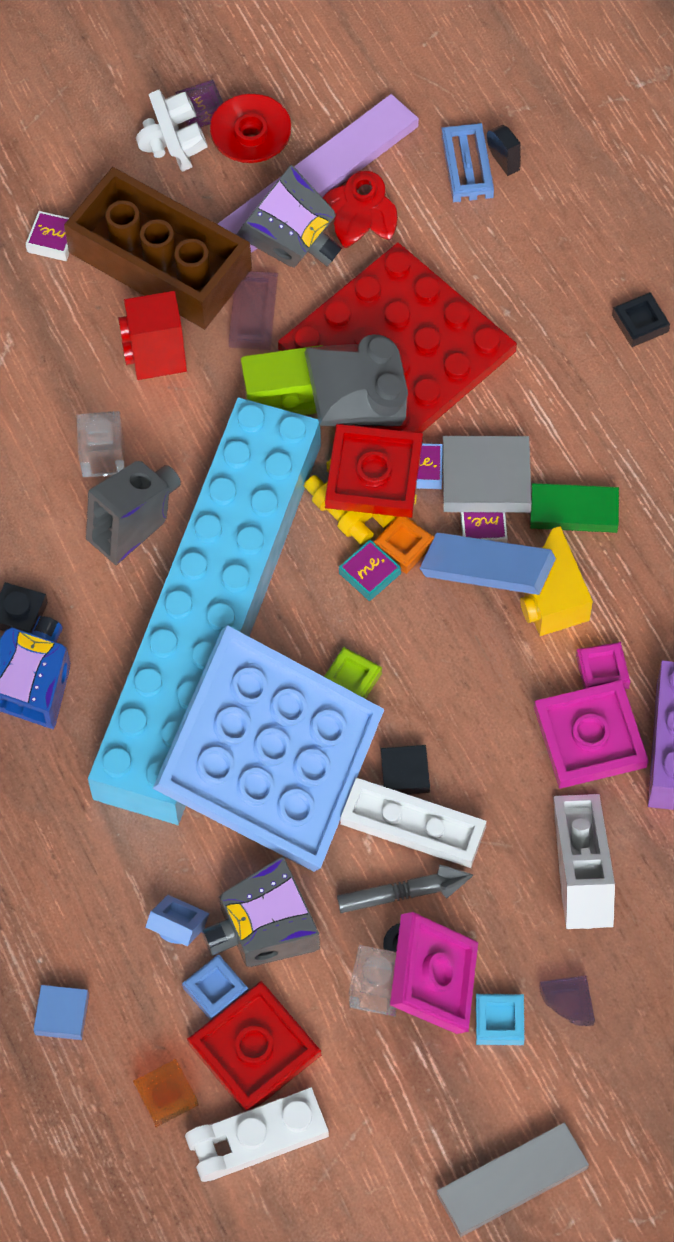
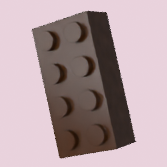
(158, 246)

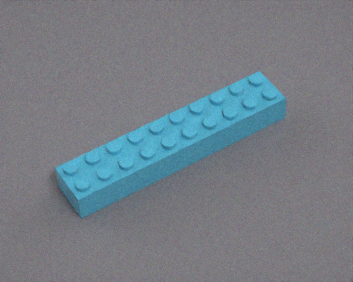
(211, 584)

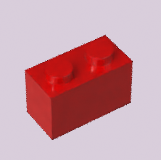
(153, 335)

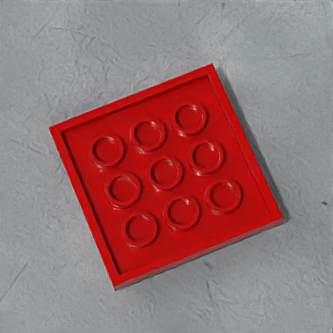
(439, 334)

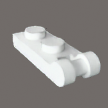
(258, 1134)

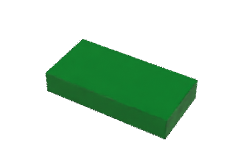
(575, 507)

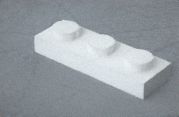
(413, 822)

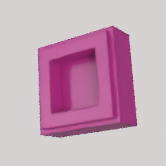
(602, 665)

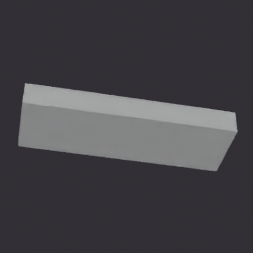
(512, 1179)

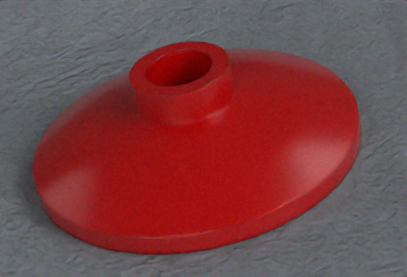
(250, 116)

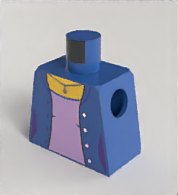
(33, 672)

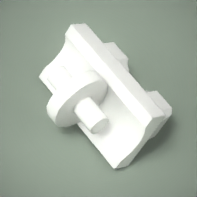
(180, 142)

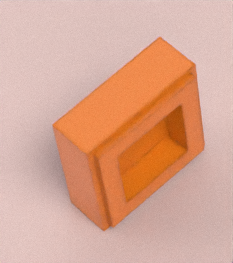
(404, 542)

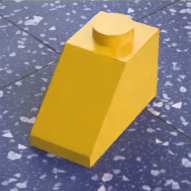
(564, 596)

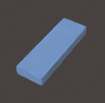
(488, 563)

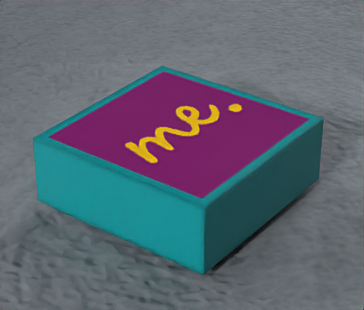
(369, 570)

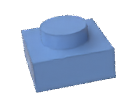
(177, 921)

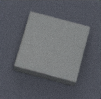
(486, 474)

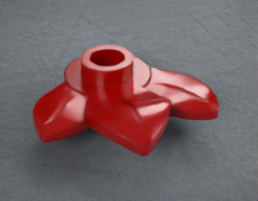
(360, 212)

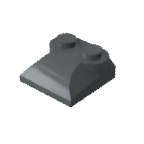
(358, 383)

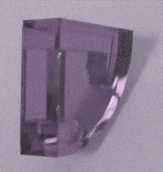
(569, 999)

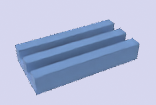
(471, 189)

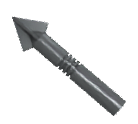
(445, 881)

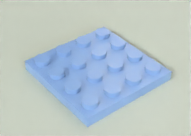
(269, 749)

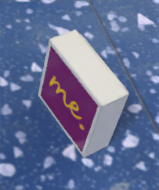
(48, 236)
(484, 525)

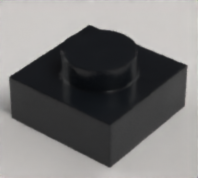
(20, 607)

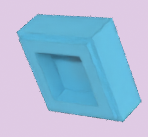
(500, 1019)

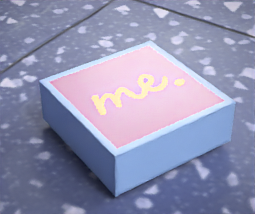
(430, 467)

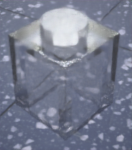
(100, 443)
(373, 981)

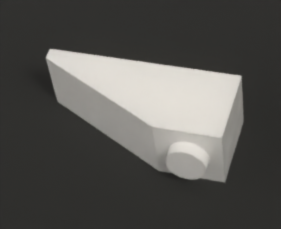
(584, 862)

